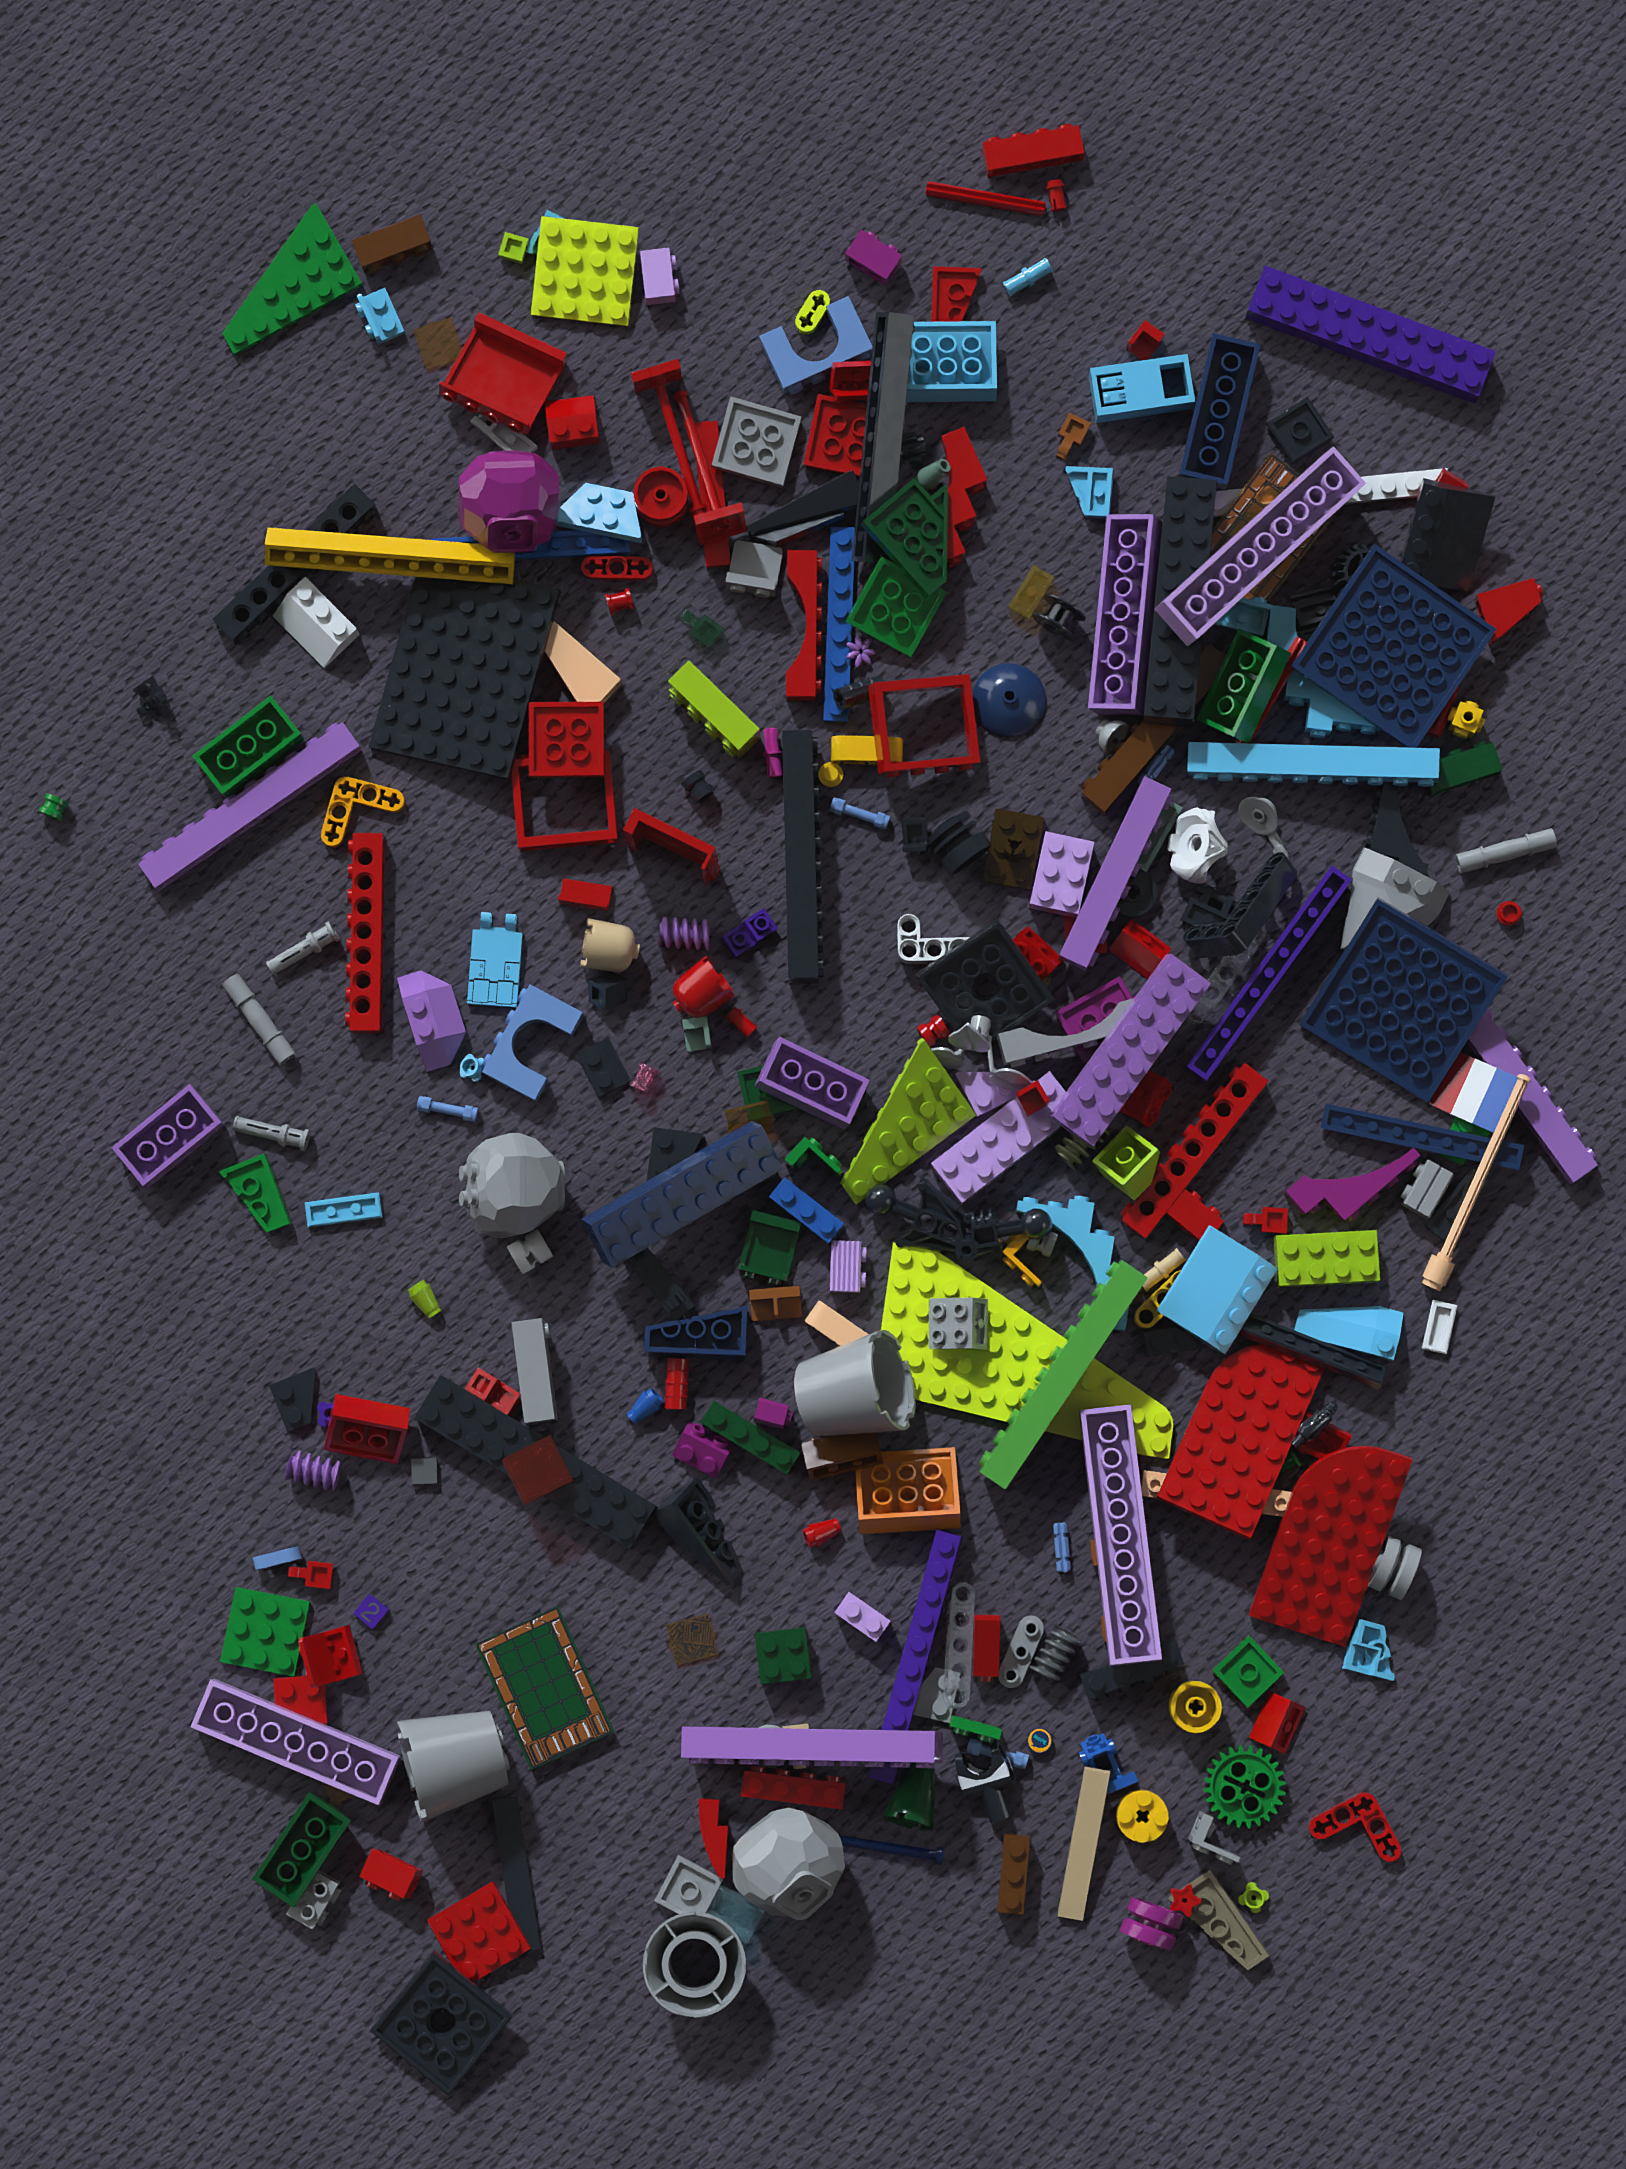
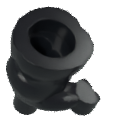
(153, 697)

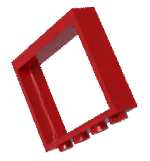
(916, 768)
(567, 839)

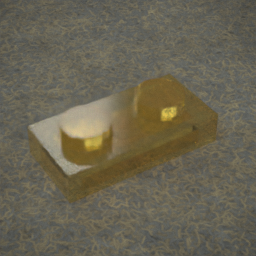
(1031, 592)

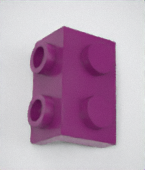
(702, 1449)

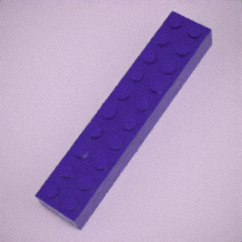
(1370, 334)

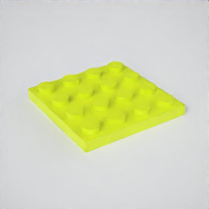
(584, 271)

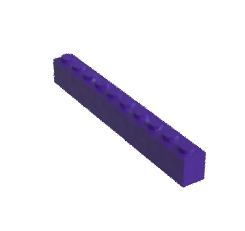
(1267, 974)
(919, 1641)

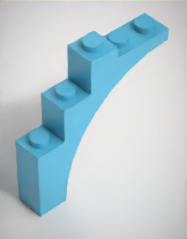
(1322, 708)
(1076, 1225)

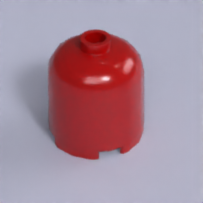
(701, 990)

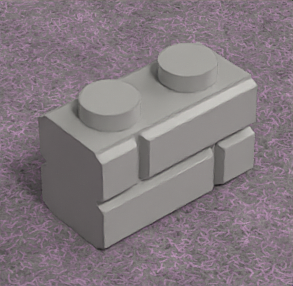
(1426, 1189)

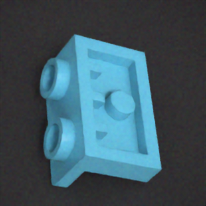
(380, 315)

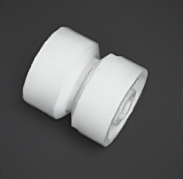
(529, 1251)

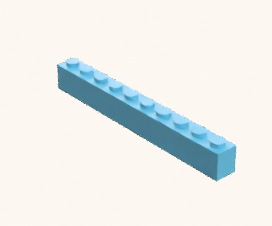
(1313, 763)

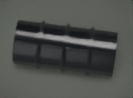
(854, 693)

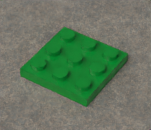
(894, 608)
(265, 1631)

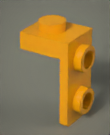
(1014, 1244)

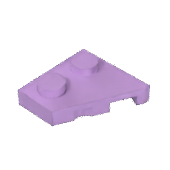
(982, 1093)

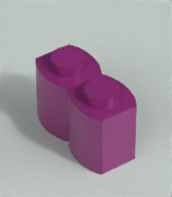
(772, 1414)

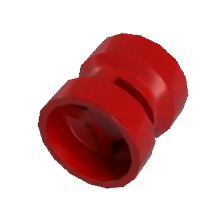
(937, 1026)

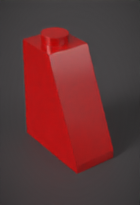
(1508, 605)
(986, 1647)

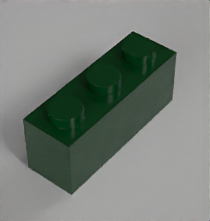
(1466, 767)

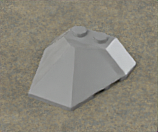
(1394, 883)

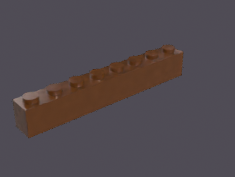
(1142, 745)

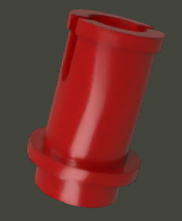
(1056, 195)
(741, 1022)

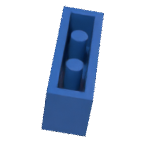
(806, 1211)

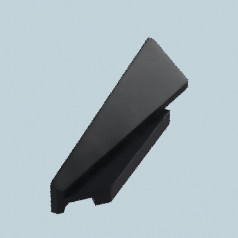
(808, 513)

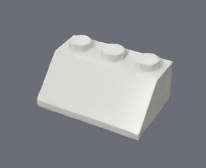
(315, 622)

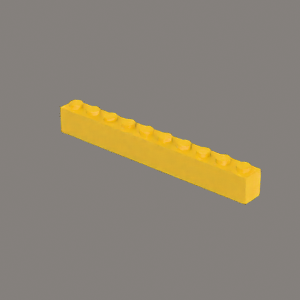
(387, 555)

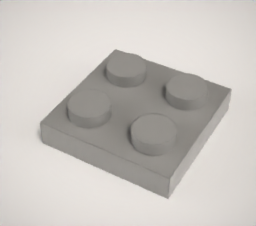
(688, 1887)

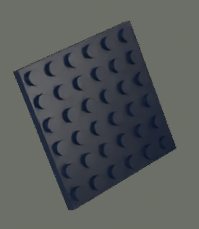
(1393, 648)
(1403, 999)

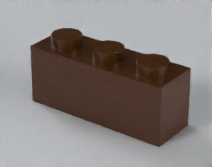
(392, 244)
(841, 1454)
(1013, 1873)

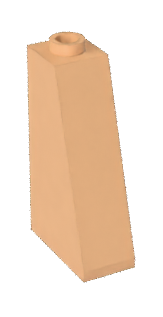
(579, 669)

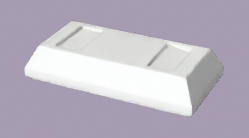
(1439, 1327)

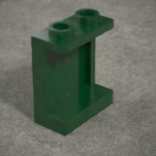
(769, 1247)

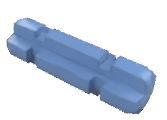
(1157, 763)
(1061, 1547)

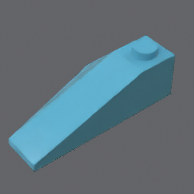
(1358, 1329)

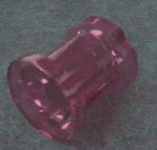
(644, 1078)

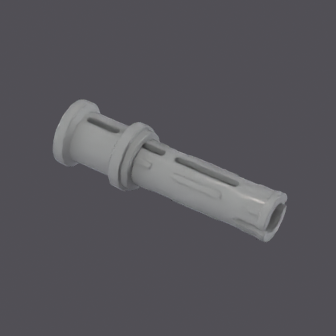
(316, 945)
(283, 1134)

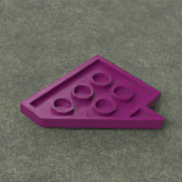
(1090, 1011)

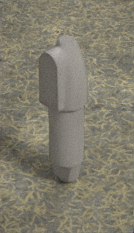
(1277, 844)

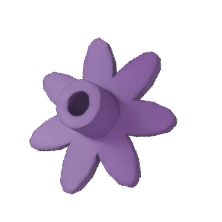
(862, 648)

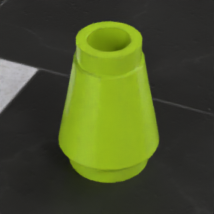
(424, 1298)

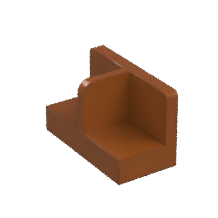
(775, 1303)

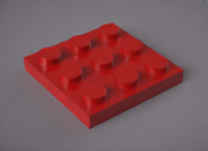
(836, 436)
(566, 739)
(479, 1932)

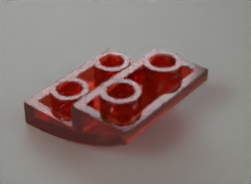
(537, 1470)

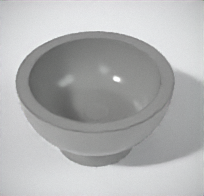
(1108, 731)

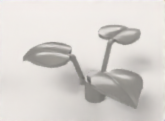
(977, 1038)

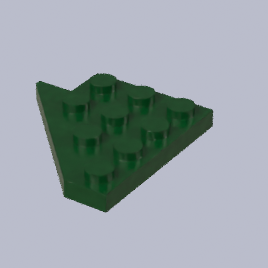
(914, 534)

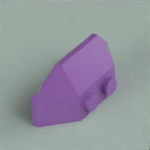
(432, 1018)

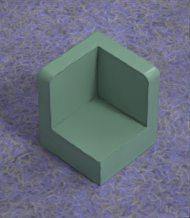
(696, 1034)

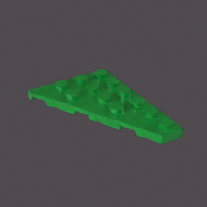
(299, 281)

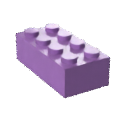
(811, 1083)
(168, 1136)

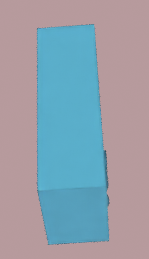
(1141, 389)

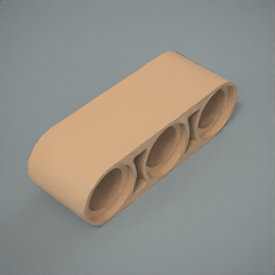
(833, 1325)

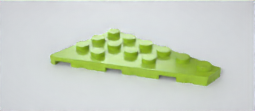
(915, 1118)

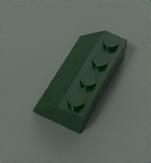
(302, 1848)

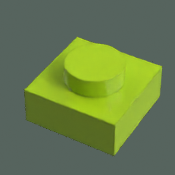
(513, 248)

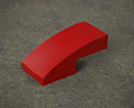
(494, 1392)

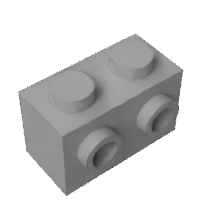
(314, 1901)

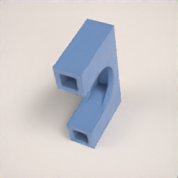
(796, 372)
(533, 1008)

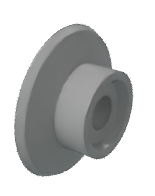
(1258, 815)

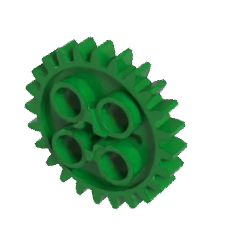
(1253, 1765)

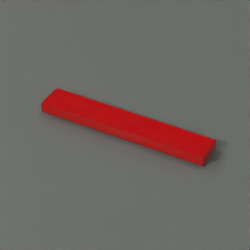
(716, 552)

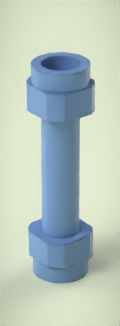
(879, 820)
(426, 1105)
(976, 1747)

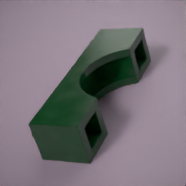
(750, 1437)

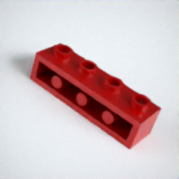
(793, 1789)

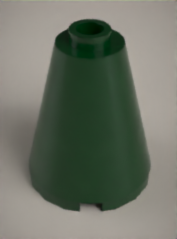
(914, 1799)

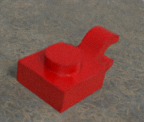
(1271, 1220)
(316, 1574)

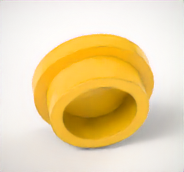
(830, 774)

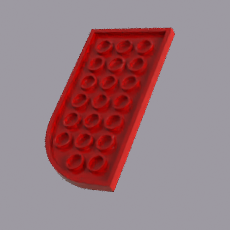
(1240, 1437)
(1330, 1542)

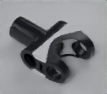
(987, 1781)

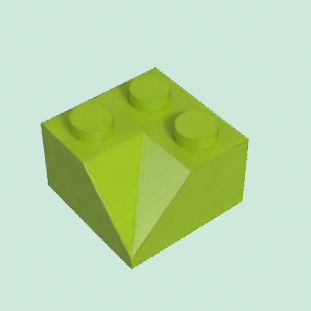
(1128, 1162)

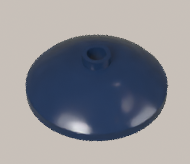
(1003, 715)

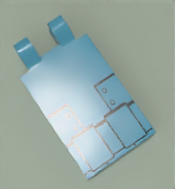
(495, 963)

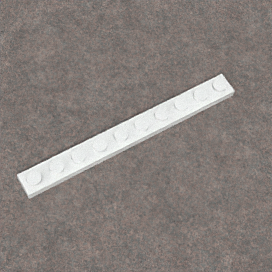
(1376, 489)

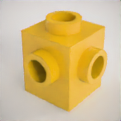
(1462, 727)

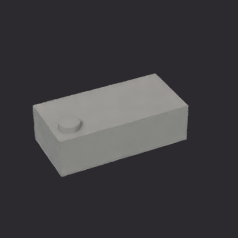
(534, 1370)

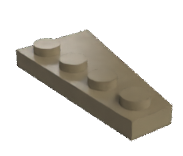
(1224, 1921)

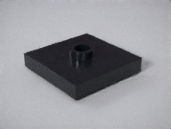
(1300, 430)

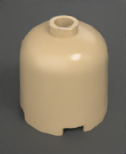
(608, 946)

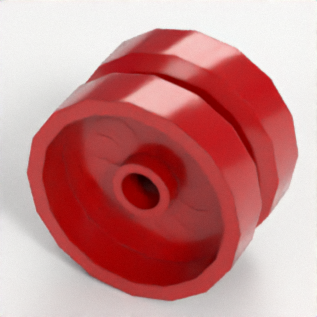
(660, 482)

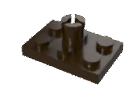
(1013, 850)

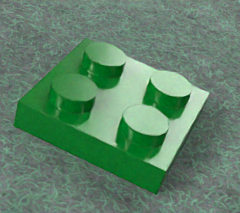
(1248, 1671)
(984, 1731)

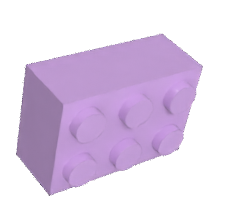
(1061, 874)

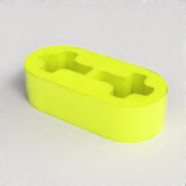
(807, 309)

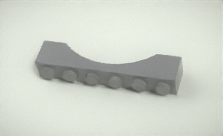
(1024, 1044)

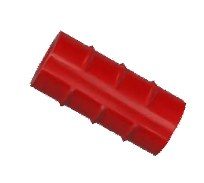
(676, 1383)

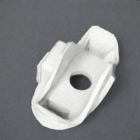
(1196, 845)

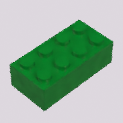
(1243, 685)
(248, 747)

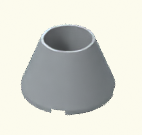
(687, 1998)

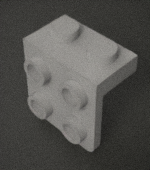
(754, 569)

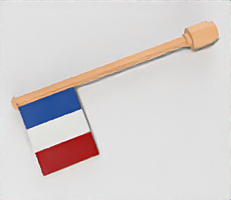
(1489, 1101)

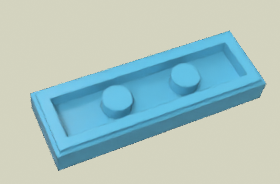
(343, 1210)

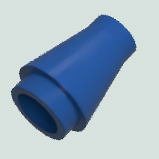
(647, 1404)

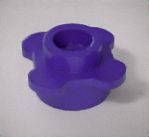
(324, 1409)

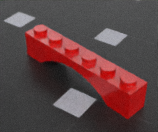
(802, 575)

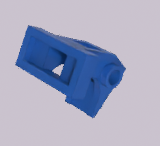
(1097, 1746)

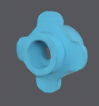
(466, 1065)

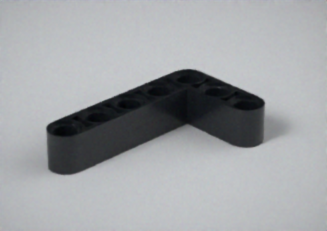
(1248, 915)

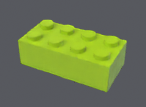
(713, 709)
(1326, 1258)

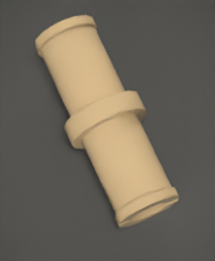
(1163, 1268)

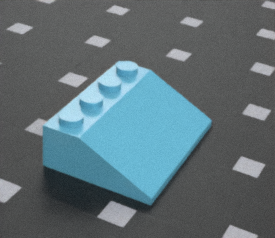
(953, 362)
(1217, 1290)

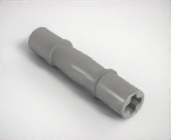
(1506, 850)
(259, 1019)

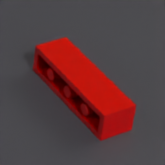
(1033, 150)

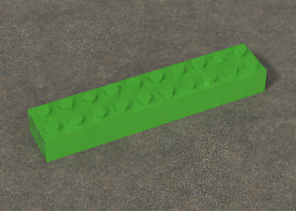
(1062, 1374)

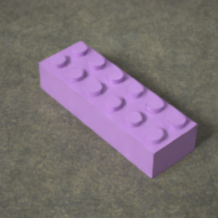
(997, 1144)

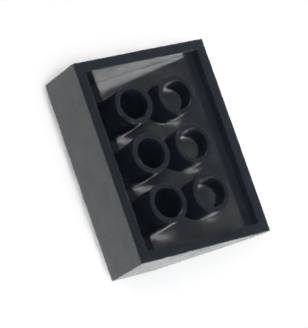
(1447, 533)

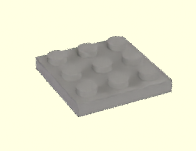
(756, 442)

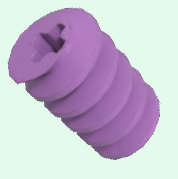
(684, 933)
(313, 1471)

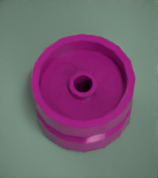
(1150, 1927)

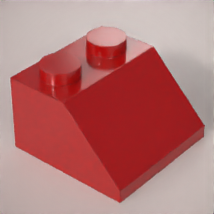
(572, 422)

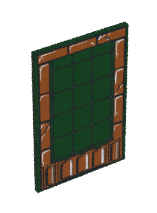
(544, 1687)

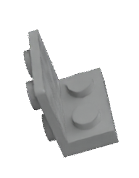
(958, 1323)
(1203, 1828)

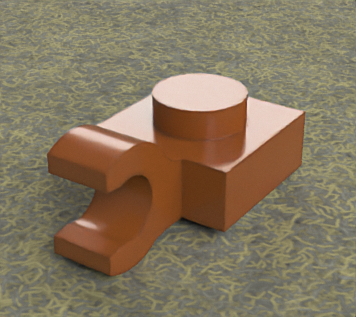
(1072, 432)

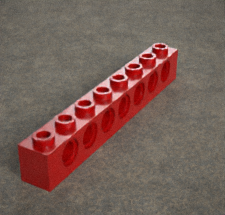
(374, 845)
(1252, 1084)

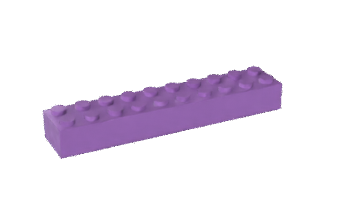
(818, 1745)

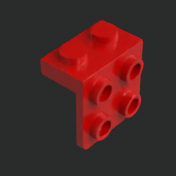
(330, 1656)

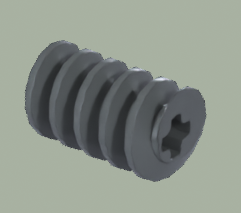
(1056, 1653)

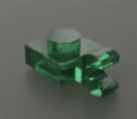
(704, 629)

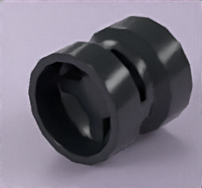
(698, 787)

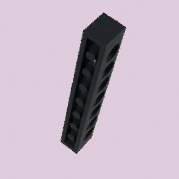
(227, 618)

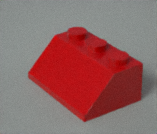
(366, 1429)

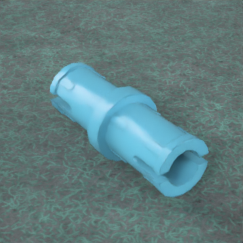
(1027, 277)

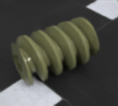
(1074, 1148)

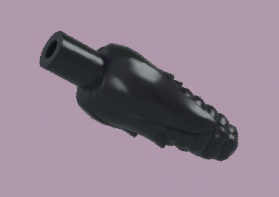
(1314, 1425)

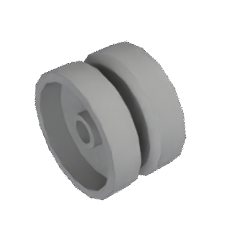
(1395, 1567)

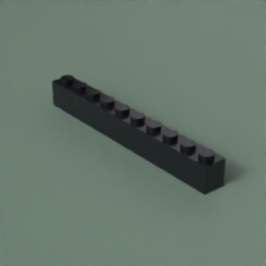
(883, 425)

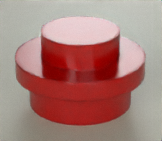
(1508, 913)

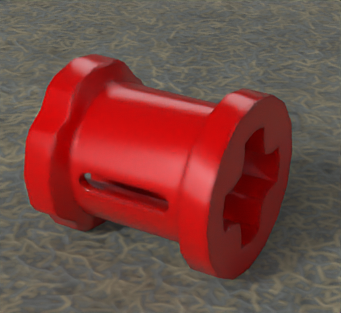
(619, 601)

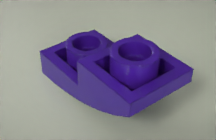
(749, 933)

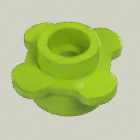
(1261, 1896)

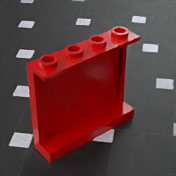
(503, 374)
(665, 835)

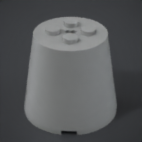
(856, 1388)
(452, 1760)

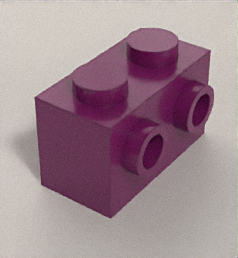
(874, 257)

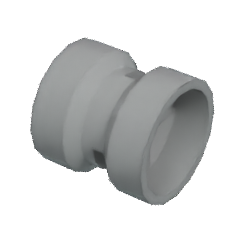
(1046, 1245)

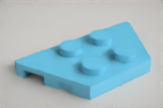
(601, 512)

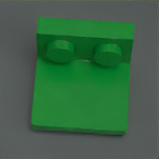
(799, 1156)

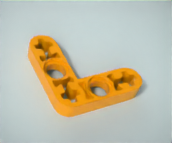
(348, 801)

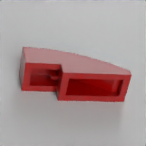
(713, 1835)

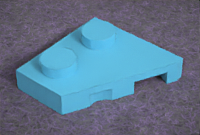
(1093, 489)

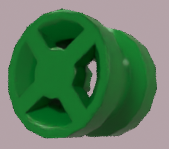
(53, 807)

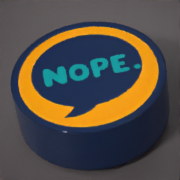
(1039, 1740)

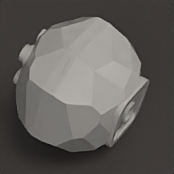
(511, 1185)
(788, 1863)

